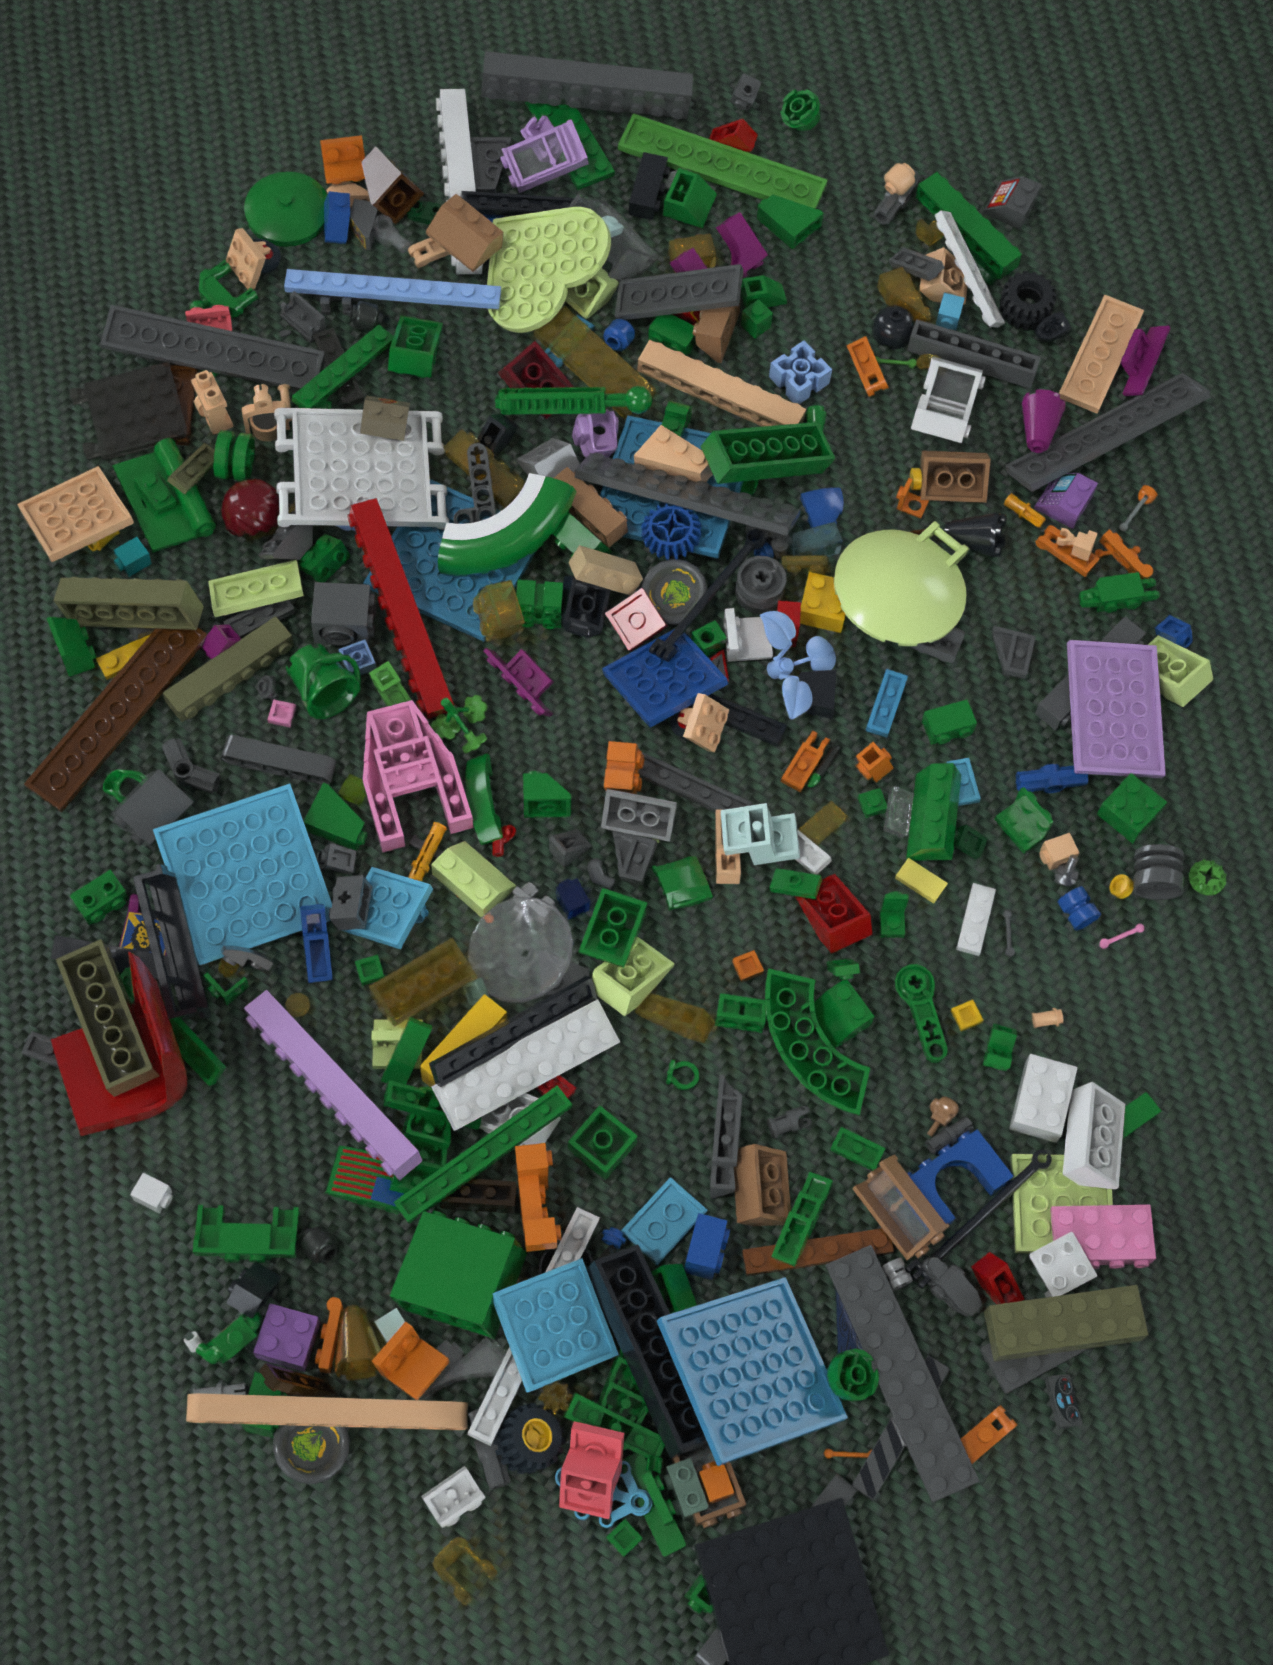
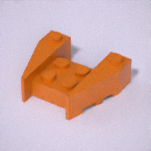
(532, 1173)

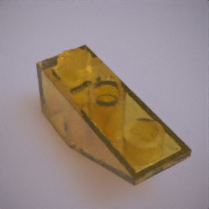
(898, 290)

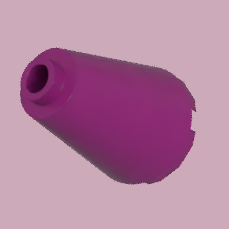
(1041, 418)

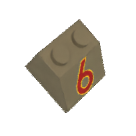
(384, 418)

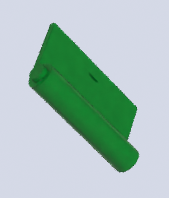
(177, 525)

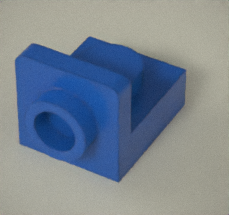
(1175, 631)

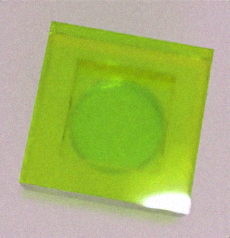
(353, 789)

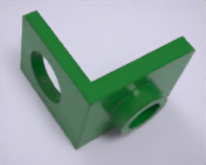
(227, 997)

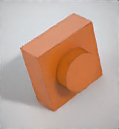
(748, 966)

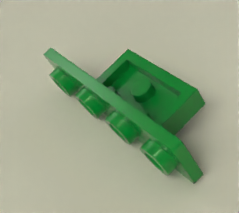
(660, 1517)

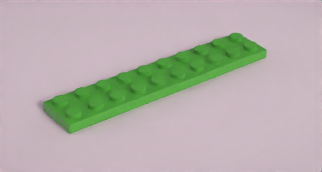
(721, 162)

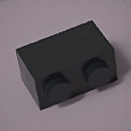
(252, 1289)

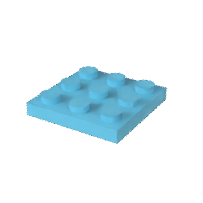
(392, 907)

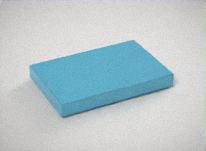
(663, 1221)

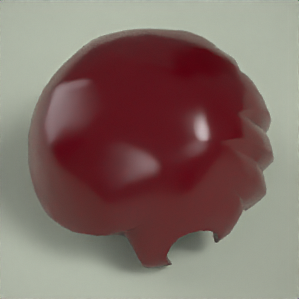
(250, 507)

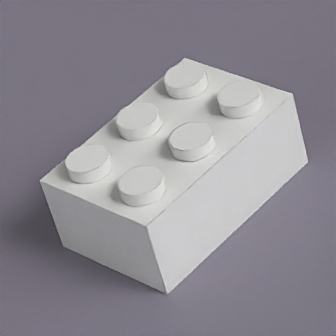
(1043, 1098)

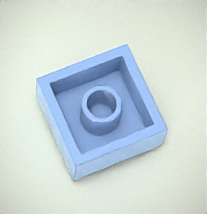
(361, 654)

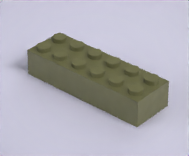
(129, 603)
(107, 1018)
(1065, 1323)

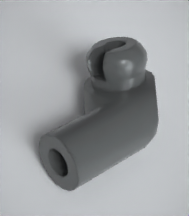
(597, 875)

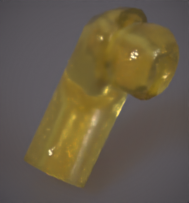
(925, 360)

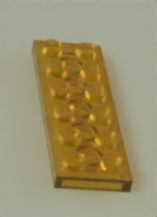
(589, 356)

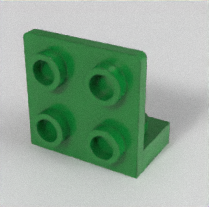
(1025, 821)

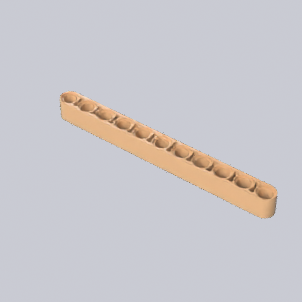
(326, 1412)

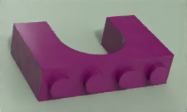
(741, 241)

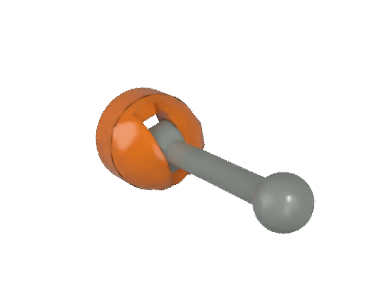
(1145, 496)

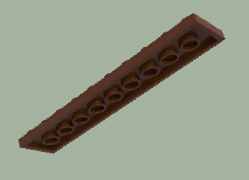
(113, 715)

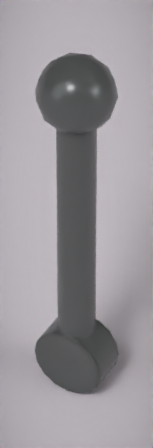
(1009, 952)

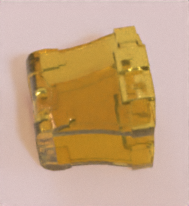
(449, 1555)

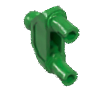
(213, 293)

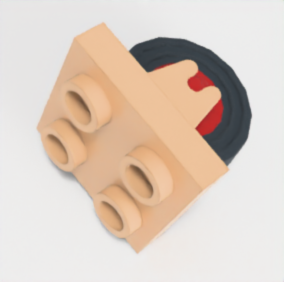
(251, 257)
(701, 722)

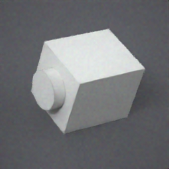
(152, 1193)

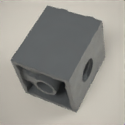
(342, 613)

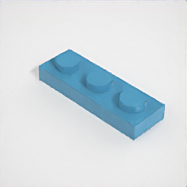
(886, 703)

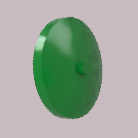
(286, 208)

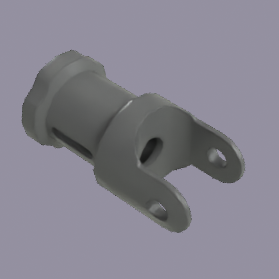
(788, 1121)

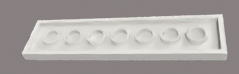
(527, 1064)

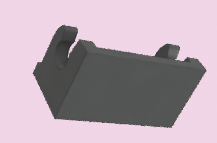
(303, 317)

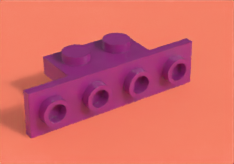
(1142, 357)
(526, 676)

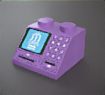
(1066, 498)

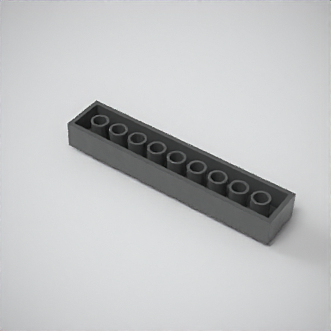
(586, 85)

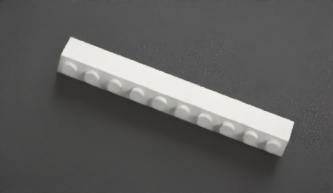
(456, 151)

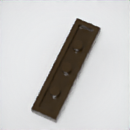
(296, 1383)

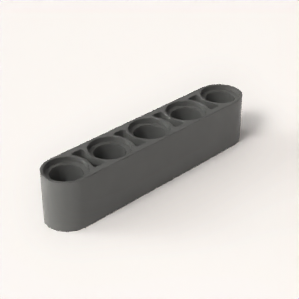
(278, 760)

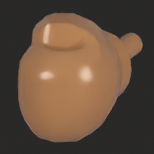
(943, 1112)

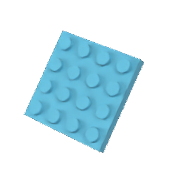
(554, 1325)

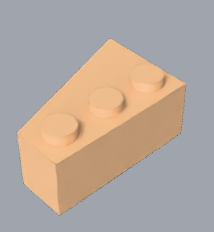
(673, 455)

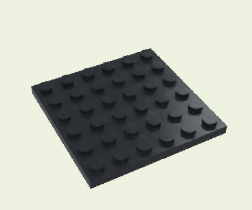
(792, 1591)

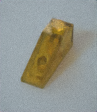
(677, 1017)

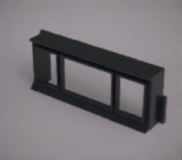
(177, 943)

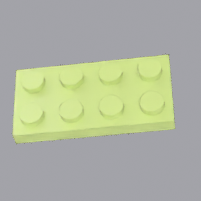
(255, 588)

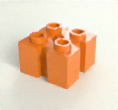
(623, 767)

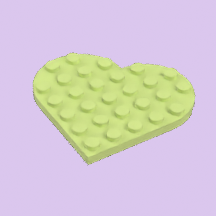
(543, 259)

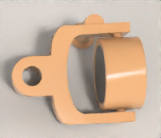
(262, 413)

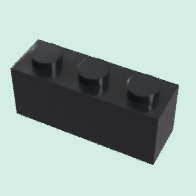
(649, 186)

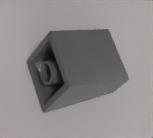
(149, 806)

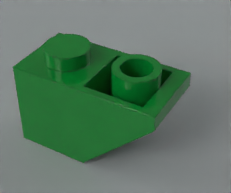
(762, 288)

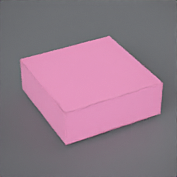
(281, 713)

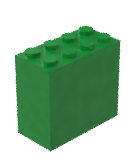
(455, 1271)

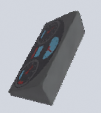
(1063, 1401)

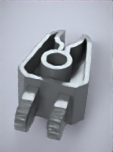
(951, 1286)

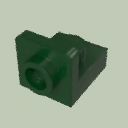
(969, 841)

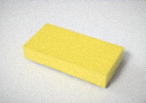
(921, 880)

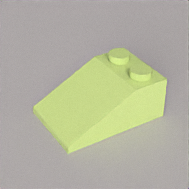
(1180, 671)
(629, 986)

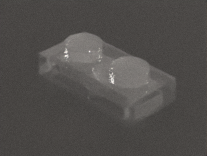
(898, 812)

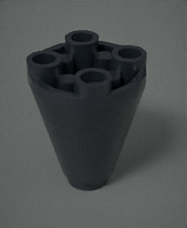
(980, 533)

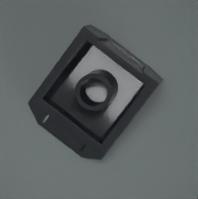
(583, 607)

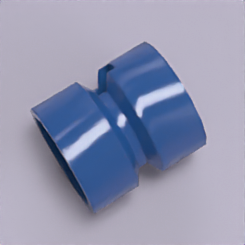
(1078, 907)

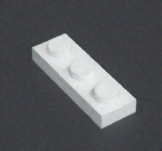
(975, 919)

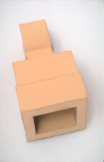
(1081, 544)

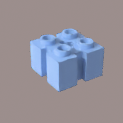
(800, 372)

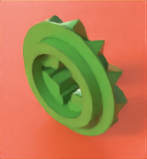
(1198, 880)

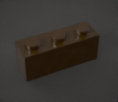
(483, 1196)

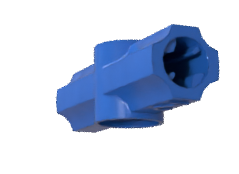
(1050, 779)

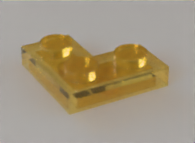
(813, 564)

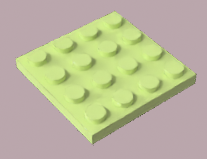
(1039, 1194)

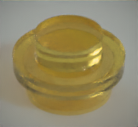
(297, 1005)

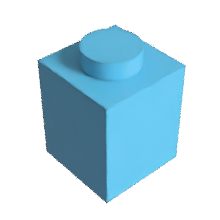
(950, 311)

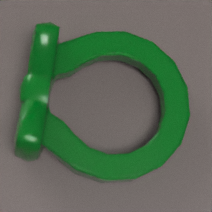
(674, 1066)

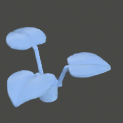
(779, 631)

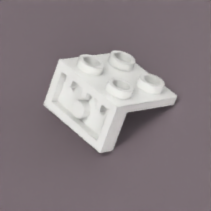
(745, 638)
(1062, 1265)

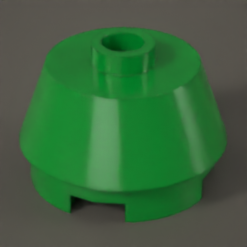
(801, 110)

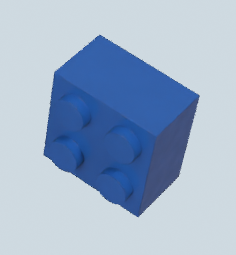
(704, 1250)

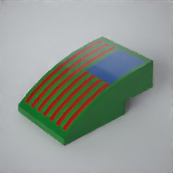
(361, 1180)

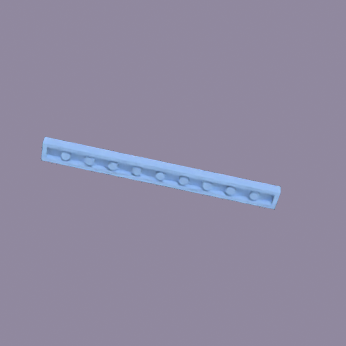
(392, 289)

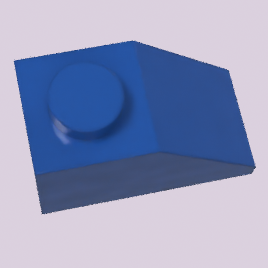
(336, 217)

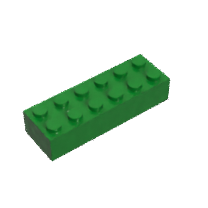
(767, 452)

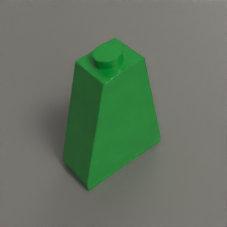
(789, 219)
(335, 820)

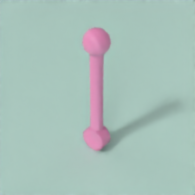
(1104, 943)

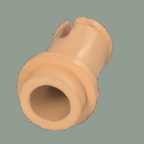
(1047, 1018)

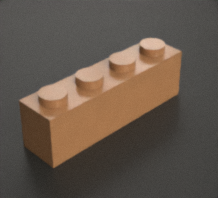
(593, 511)

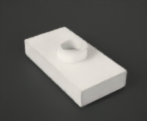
(811, 856)

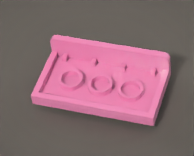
(1108, 1233)

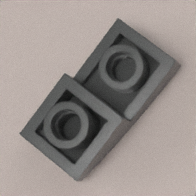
(239, 955)

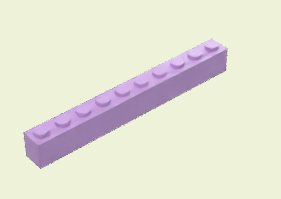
(333, 1085)

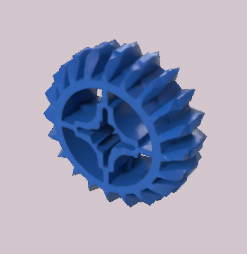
(682, 537)

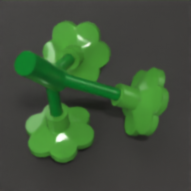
(447, 727)

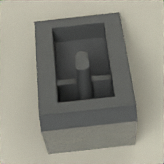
(568, 846)

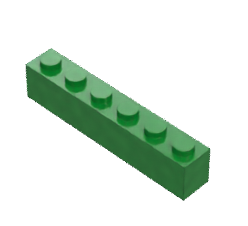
(976, 230)

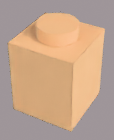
(1058, 850)

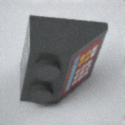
(1013, 201)

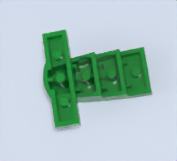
(425, 1129)
(619, 1409)

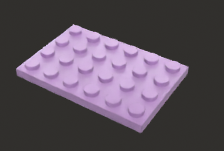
(1115, 709)

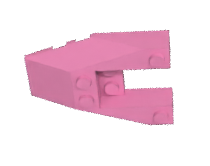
(405, 758)

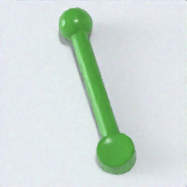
(911, 363)

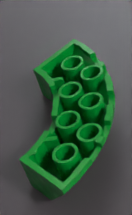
(805, 1046)

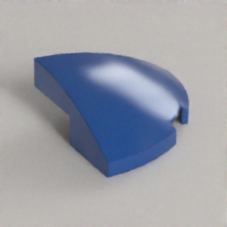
(822, 505)

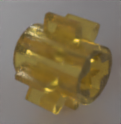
(550, 1400)

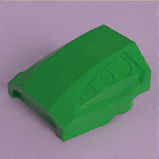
(683, 883)

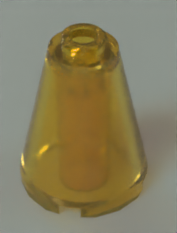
(355, 1345)

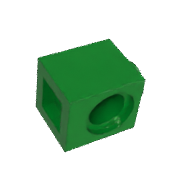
(712, 632)

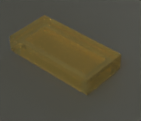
(823, 823)

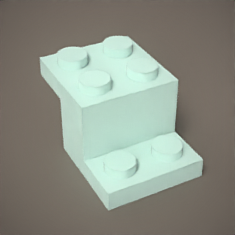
(756, 832)

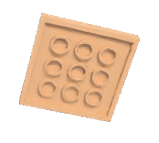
(75, 514)

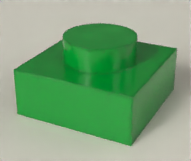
(872, 802)
(369, 970)
(624, 1538)

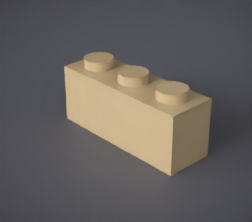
(605, 570)

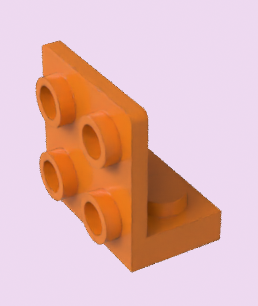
(343, 159)
(410, 1362)

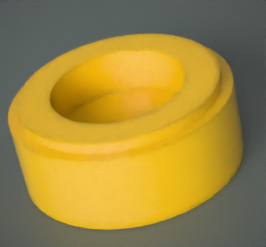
(916, 475)
(1121, 886)

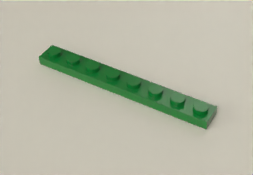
(482, 1154)

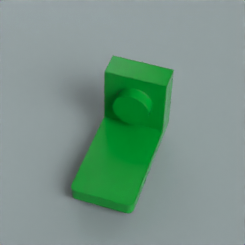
(892, 915)

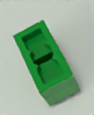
(741, 1013)

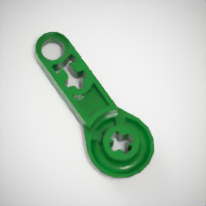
(922, 1006)

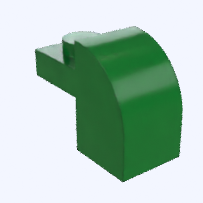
(677, 417)
(1000, 1047)

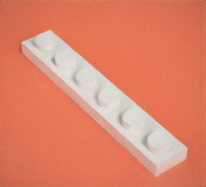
(966, 263)

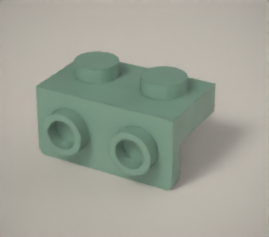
(686, 1488)

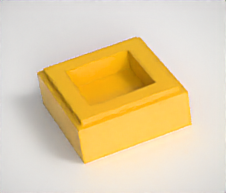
(967, 1015)

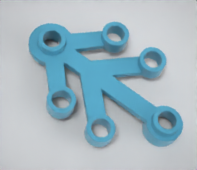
(624, 1497)

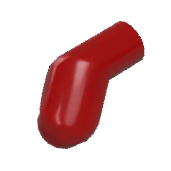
(498, 846)

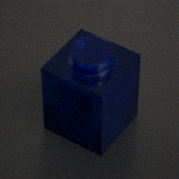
(572, 898)

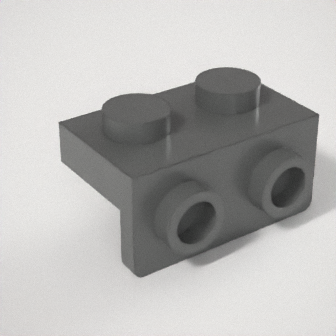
(944, 648)

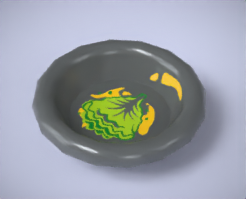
(674, 588)
(310, 1452)

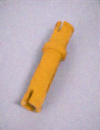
(421, 864)

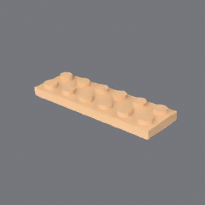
(1100, 354)

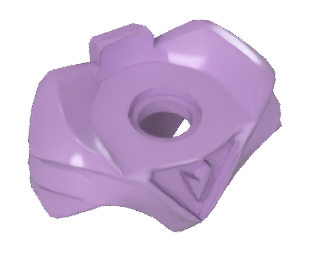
(590, 441)

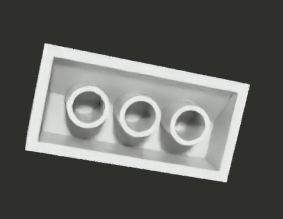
(1094, 1137)

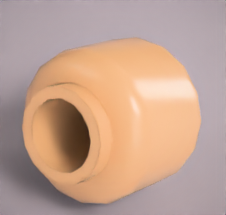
(899, 179)

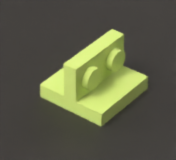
(384, 1041)

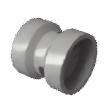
(897, 1274)

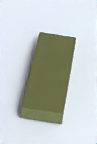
(193, 469)

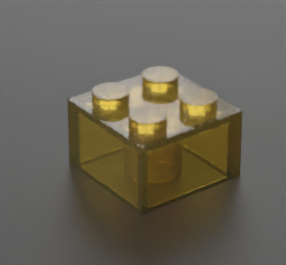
(498, 611)

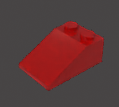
(836, 915)

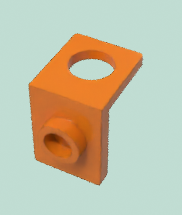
(905, 497)

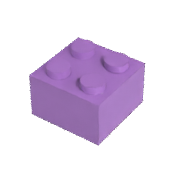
(287, 1337)

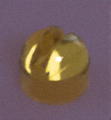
(225, 970)

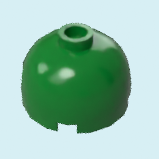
(852, 1375)

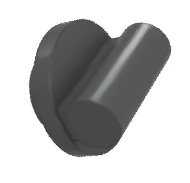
(267, 687)

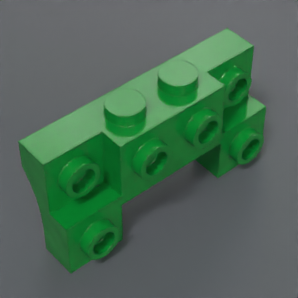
(246, 1240)

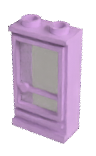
(544, 157)

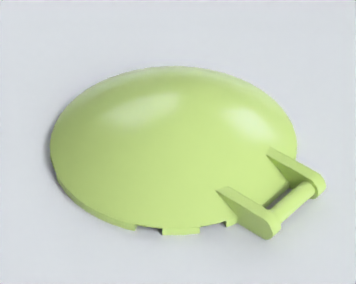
(902, 585)

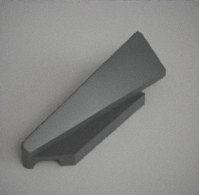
(725, 1139)

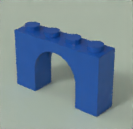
(969, 1153)

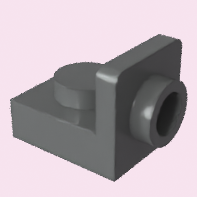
(337, 859)

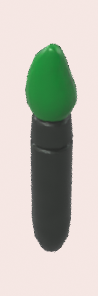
(824, 765)

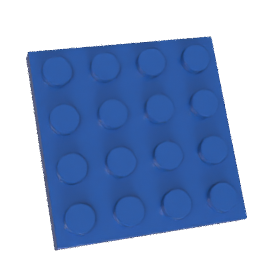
(662, 687)

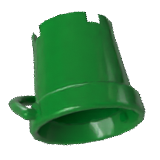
(323, 681)

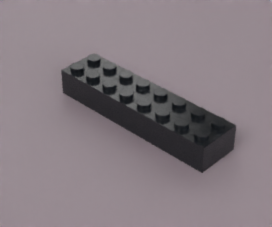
(632, 1309)

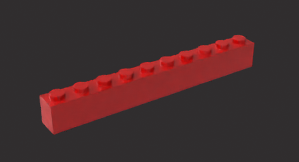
(400, 607)

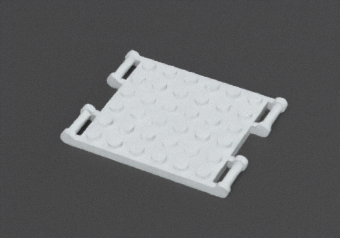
(343, 468)

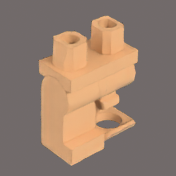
(211, 402)

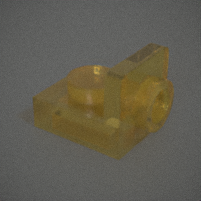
(928, 233)

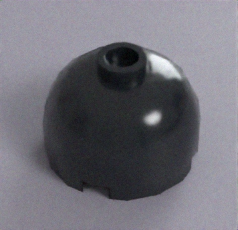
(893, 327)

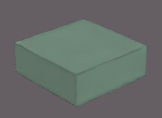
(475, 990)

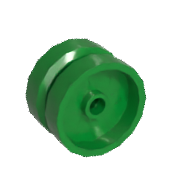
(234, 455)

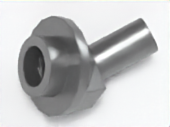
(1066, 873)

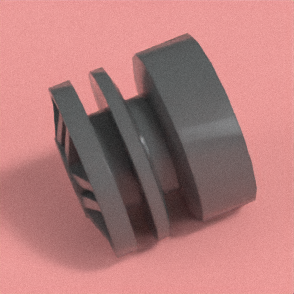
(1158, 872)

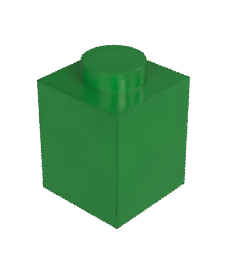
(756, 319)

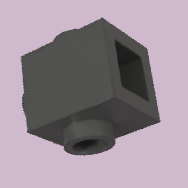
(745, 92)

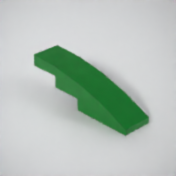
(802, 1219)

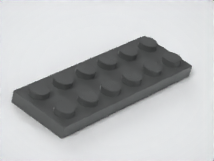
(679, 292)

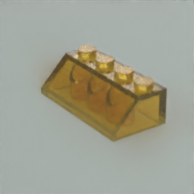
(422, 982)

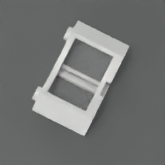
(951, 402)

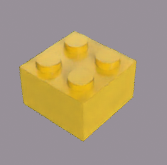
(820, 604)

